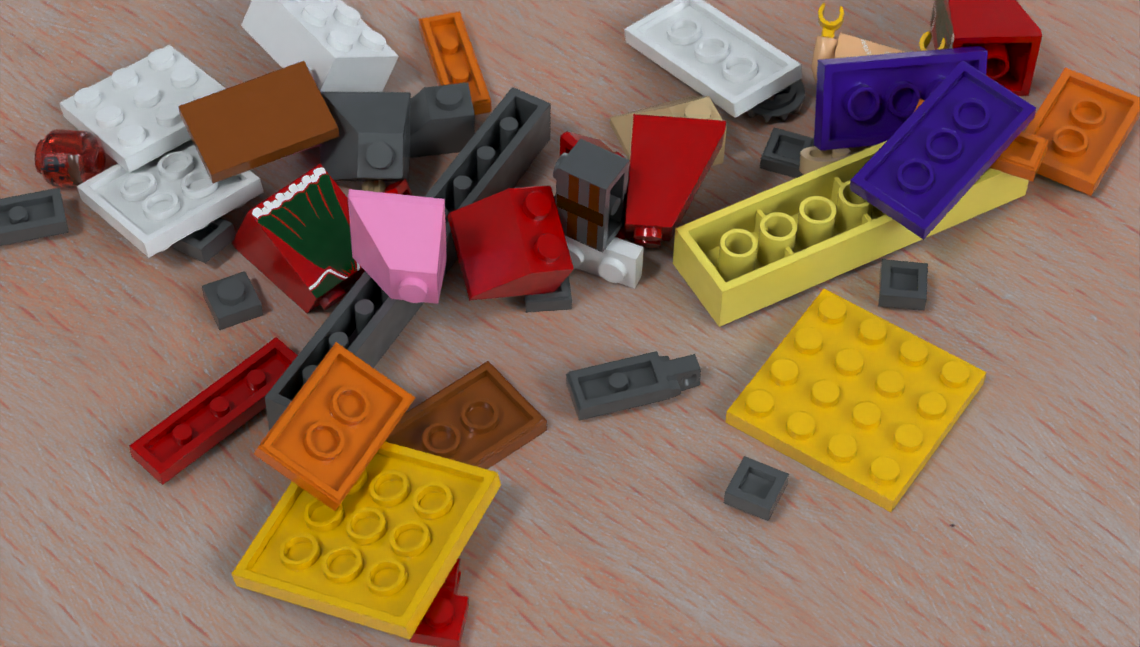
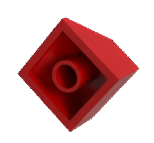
(511, 244)

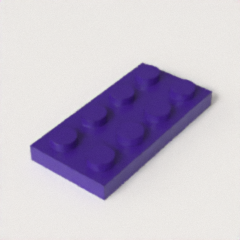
(872, 95)
(942, 149)

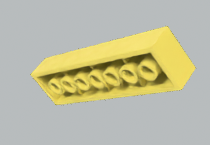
(804, 236)

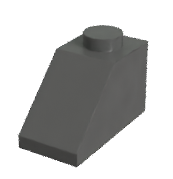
(441, 120)

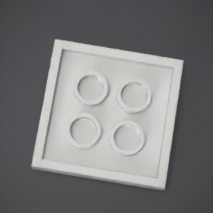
(137, 107)
(165, 198)

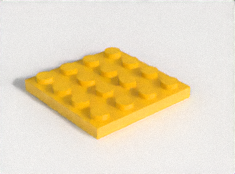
(856, 399)
(381, 548)

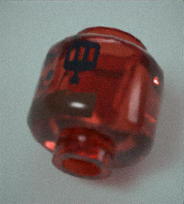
(69, 157)

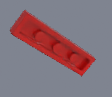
(212, 413)

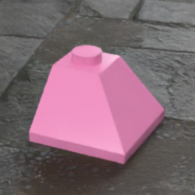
(400, 242)

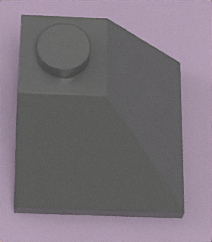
(371, 136)

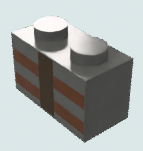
(591, 194)

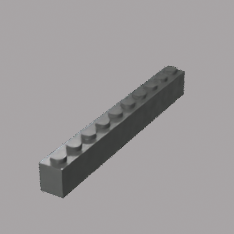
(367, 317)

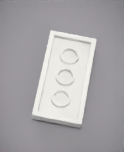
(713, 54)

